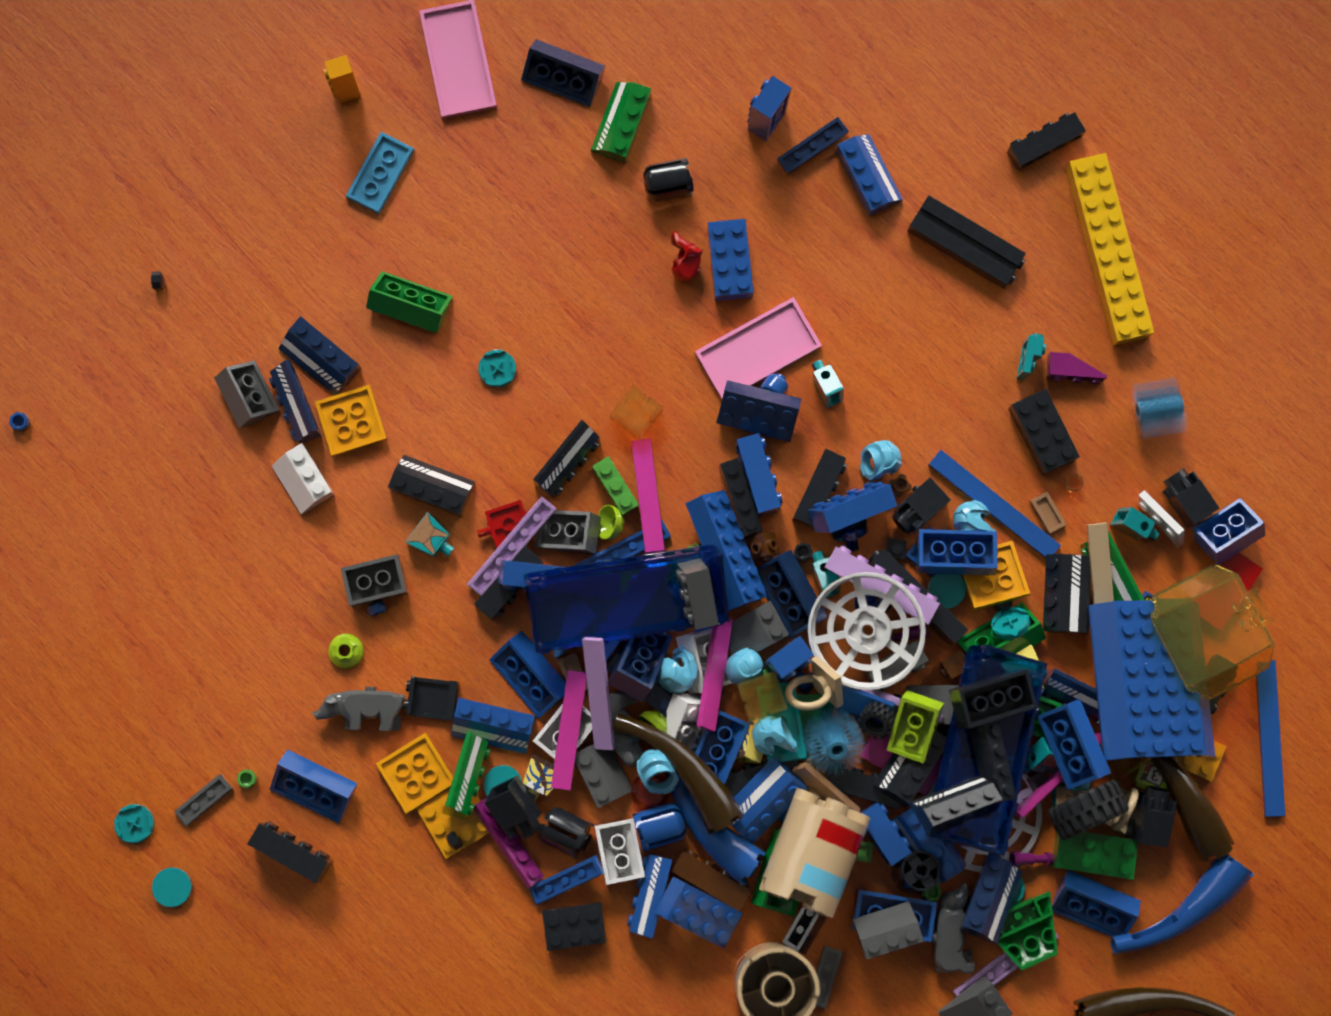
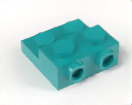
(1031, 351)

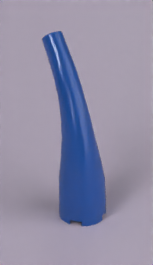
(725, 847)
(1212, 892)

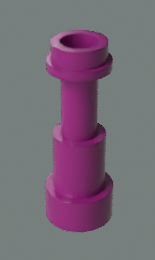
(914, 632)
(1019, 859)

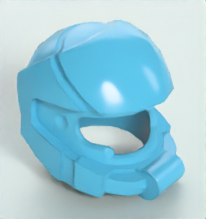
(885, 458)
(969, 517)
(744, 666)
(673, 676)
(771, 732)
(653, 763)

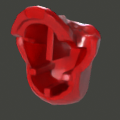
(688, 260)

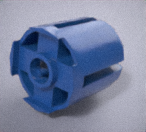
(659, 826)

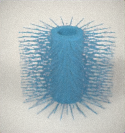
(1164, 406)
(832, 740)

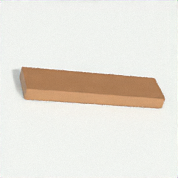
(821, 785)

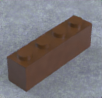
(710, 880)

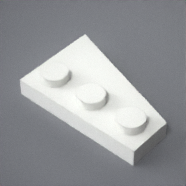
(1162, 518)

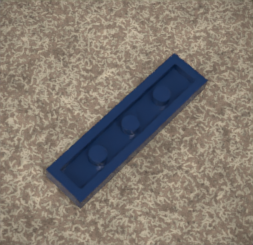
(812, 145)

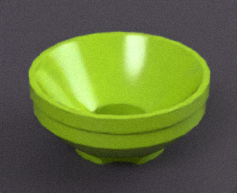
(611, 522)
(355, 655)
(655, 719)

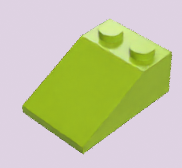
(915, 726)

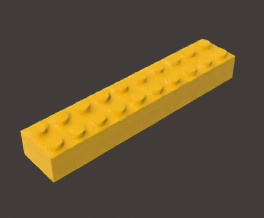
(1109, 249)

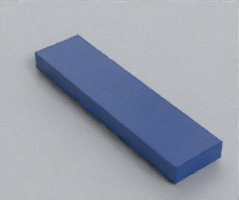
(566, 880)

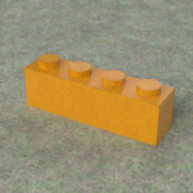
(341, 79)

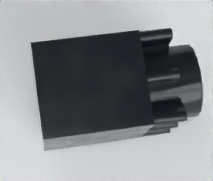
(1189, 497)
(920, 506)
(514, 808)
(1152, 817)

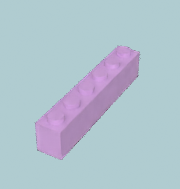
(844, 564)

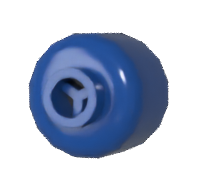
(775, 383)

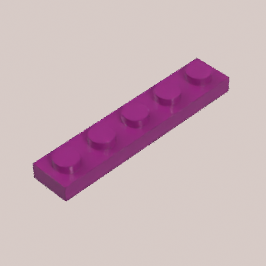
(511, 848)

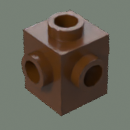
(763, 546)

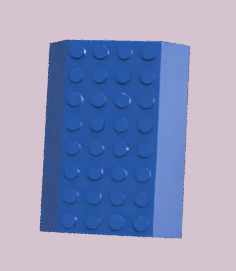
(1140, 691)

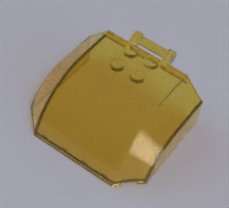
(1214, 630)

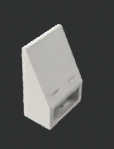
(682, 719)

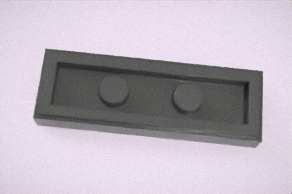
(203, 800)
(826, 973)

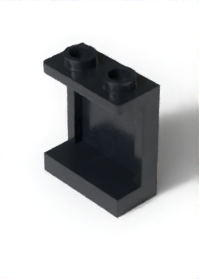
(431, 698)

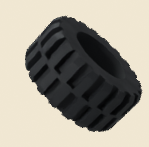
(1088, 810)

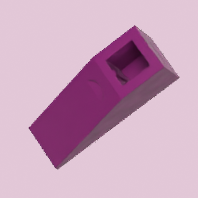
(1067, 366)

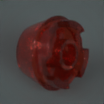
(646, 799)

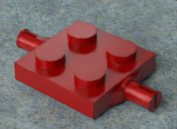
(502, 521)

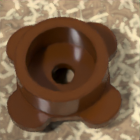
(905, 485)

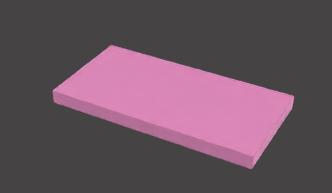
(458, 59)
(759, 347)

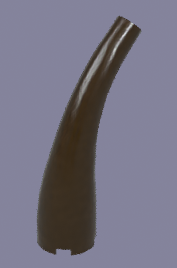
(709, 794)
(1198, 815)
(1144, 1002)

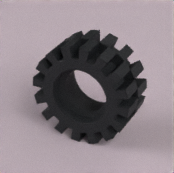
(882, 714)

